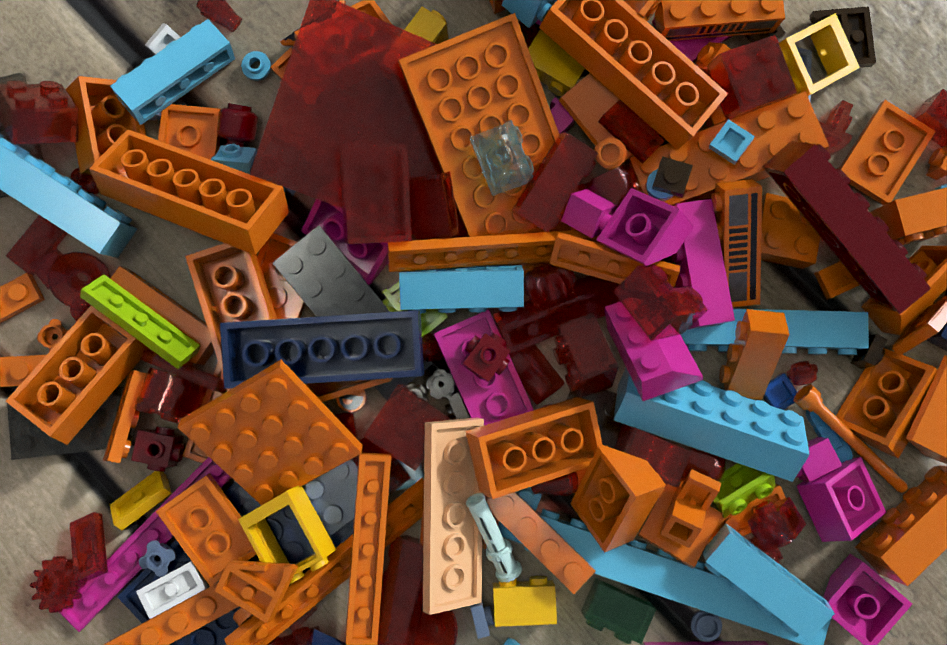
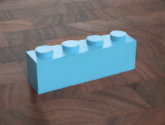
(173, 71)
(463, 288)
(767, 582)

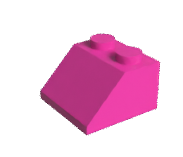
(645, 228)
(842, 501)
(864, 601)

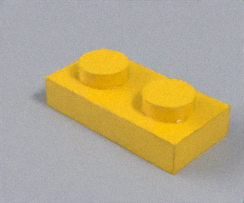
(140, 499)

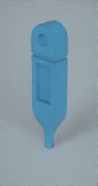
(823, 430)

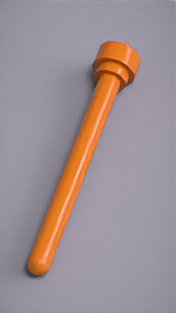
(810, 399)

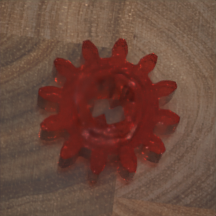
(56, 585)

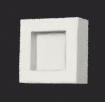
(161, 38)

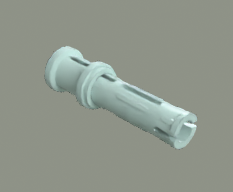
(498, 549)

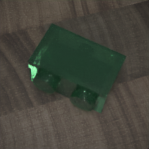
(618, 612)

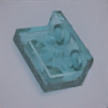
(502, 157)

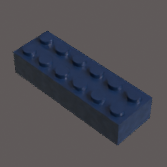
(325, 347)

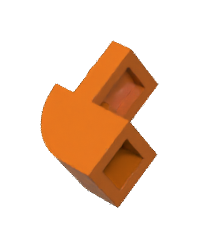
(688, 508)

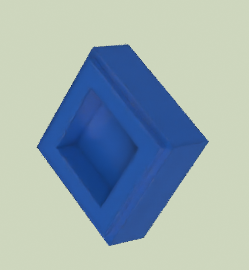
(780, 392)

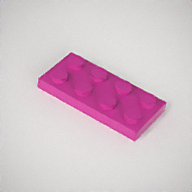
(489, 400)

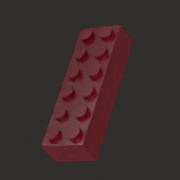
(847, 225)

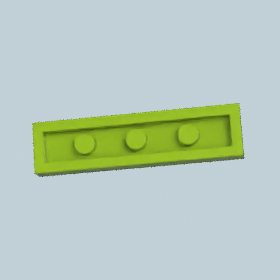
(140, 321)

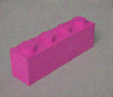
(703, 264)

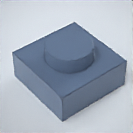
(482, 619)

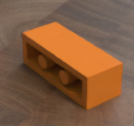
(754, 353)

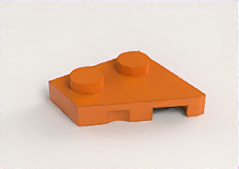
(256, 586)

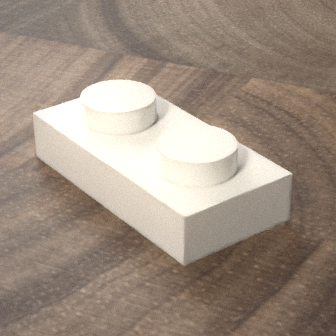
(171, 589)

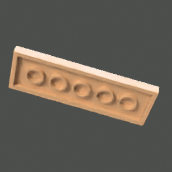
(450, 533)

